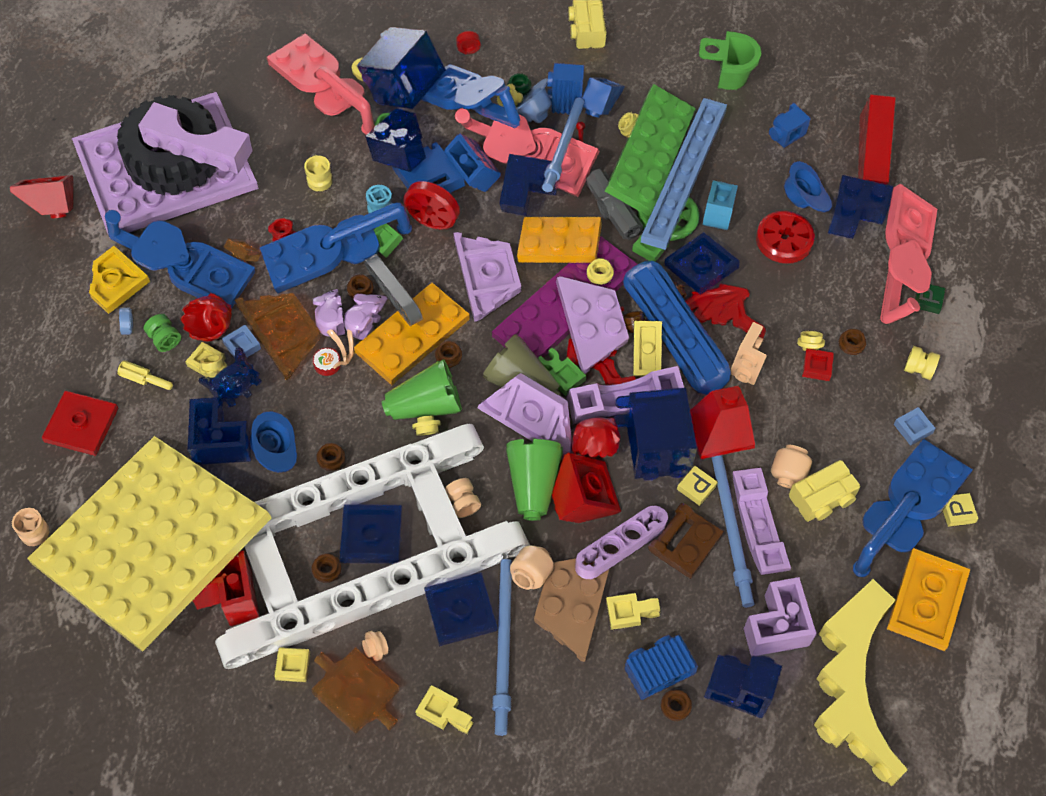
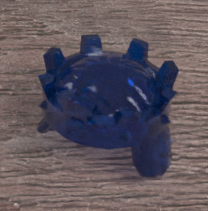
(233, 380)

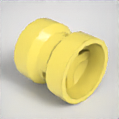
(318, 173)
(922, 363)

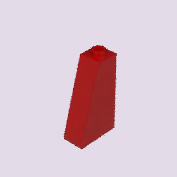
(876, 138)

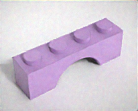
(224, 149)
(600, 400)

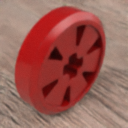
(431, 205)
(785, 223)

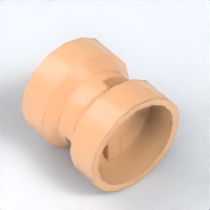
(462, 497)
(30, 526)

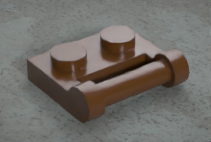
(693, 547)

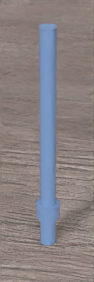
(554, 169)
(742, 575)
(502, 700)

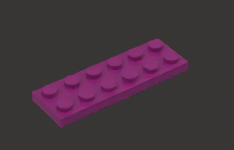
(542, 317)

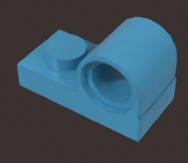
(720, 205)

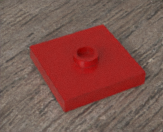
(80, 423)

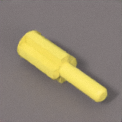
(141, 375)

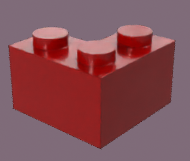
(234, 590)

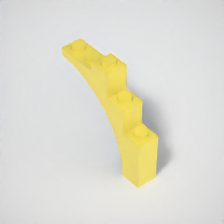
(844, 678)

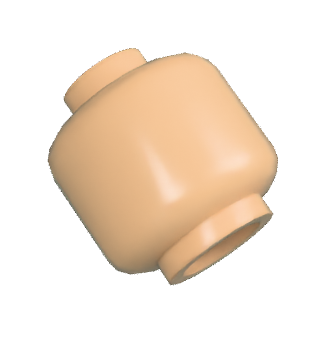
(791, 465)
(531, 567)

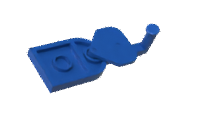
(468, 90)
(165, 247)
(302, 255)
(924, 479)

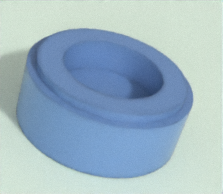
(126, 321)

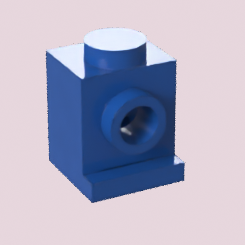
(789, 126)

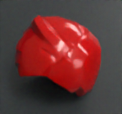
(206, 318)
(596, 437)

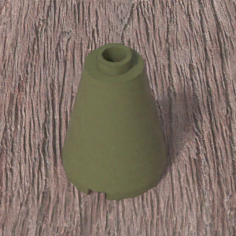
(518, 359)

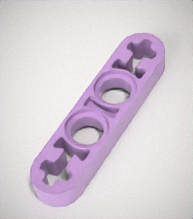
(621, 541)

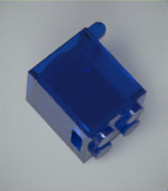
(401, 67)
(658, 432)

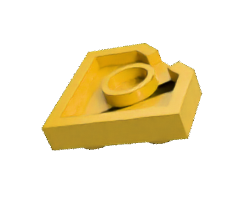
(115, 279)

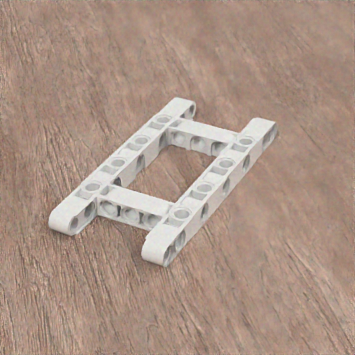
(378, 589)

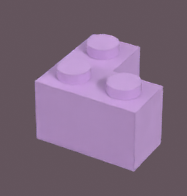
(785, 625)

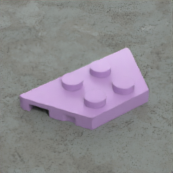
(487, 273)
(592, 320)
(531, 411)

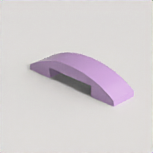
(758, 522)

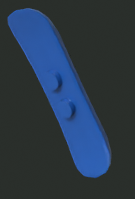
(681, 331)

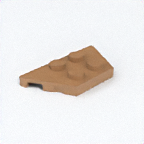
(570, 606)

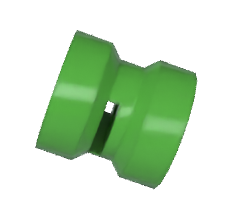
(162, 333)

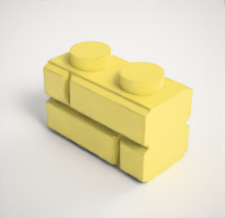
(588, 23)
(824, 491)

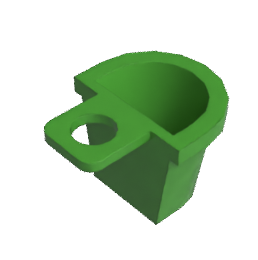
(738, 57)

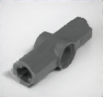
(612, 208)

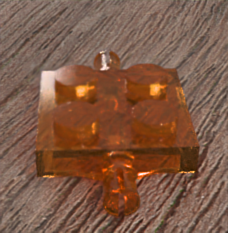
(355, 690)

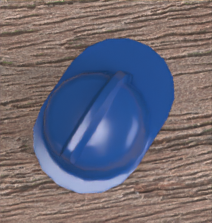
(805, 188)
(273, 442)

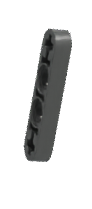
(393, 290)

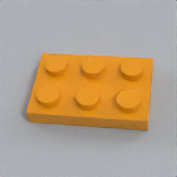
(559, 239)
(928, 599)

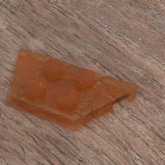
(282, 329)

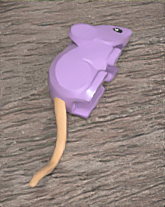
(330, 317)
(359, 319)

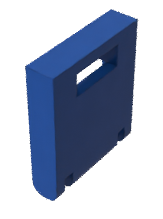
(433, 168)

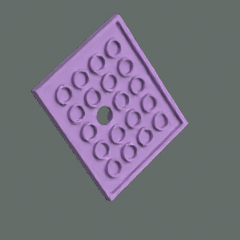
(138, 207)

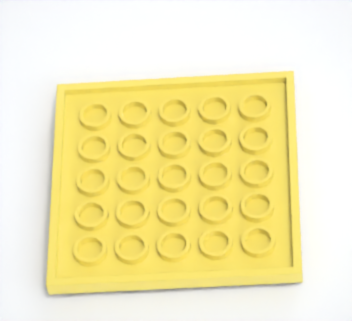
(149, 541)

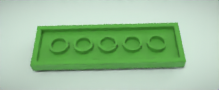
(650, 150)

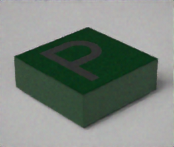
(931, 299)

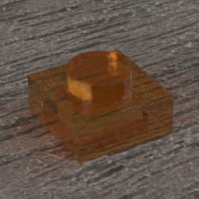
(242, 250)

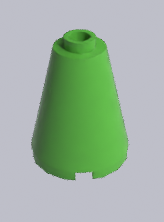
(424, 394)
(533, 474)

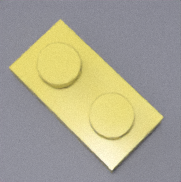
(647, 347)

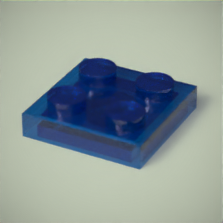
(702, 263)
(371, 534)
(460, 609)

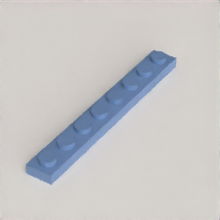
(683, 174)

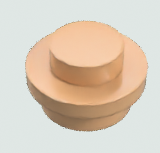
(375, 645)

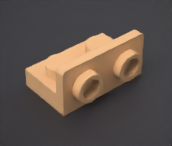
(748, 358)

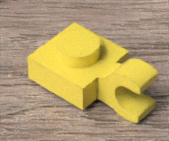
(626, 611)
(440, 709)

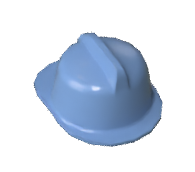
(535, 103)

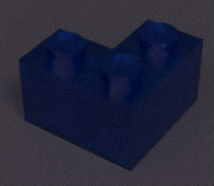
(397, 141)
(521, 178)
(858, 201)
(212, 438)
(744, 686)

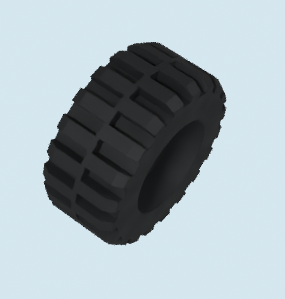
(165, 170)

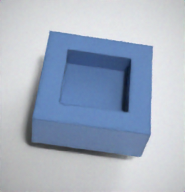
(241, 338)
(914, 426)

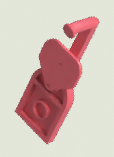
(316, 70)
(521, 141)
(910, 243)

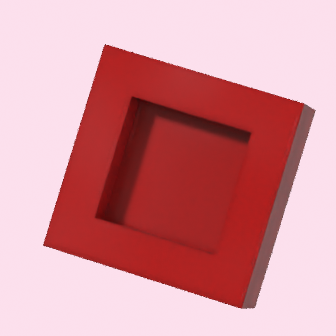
(817, 364)

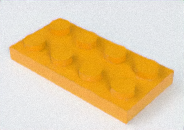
(399, 347)

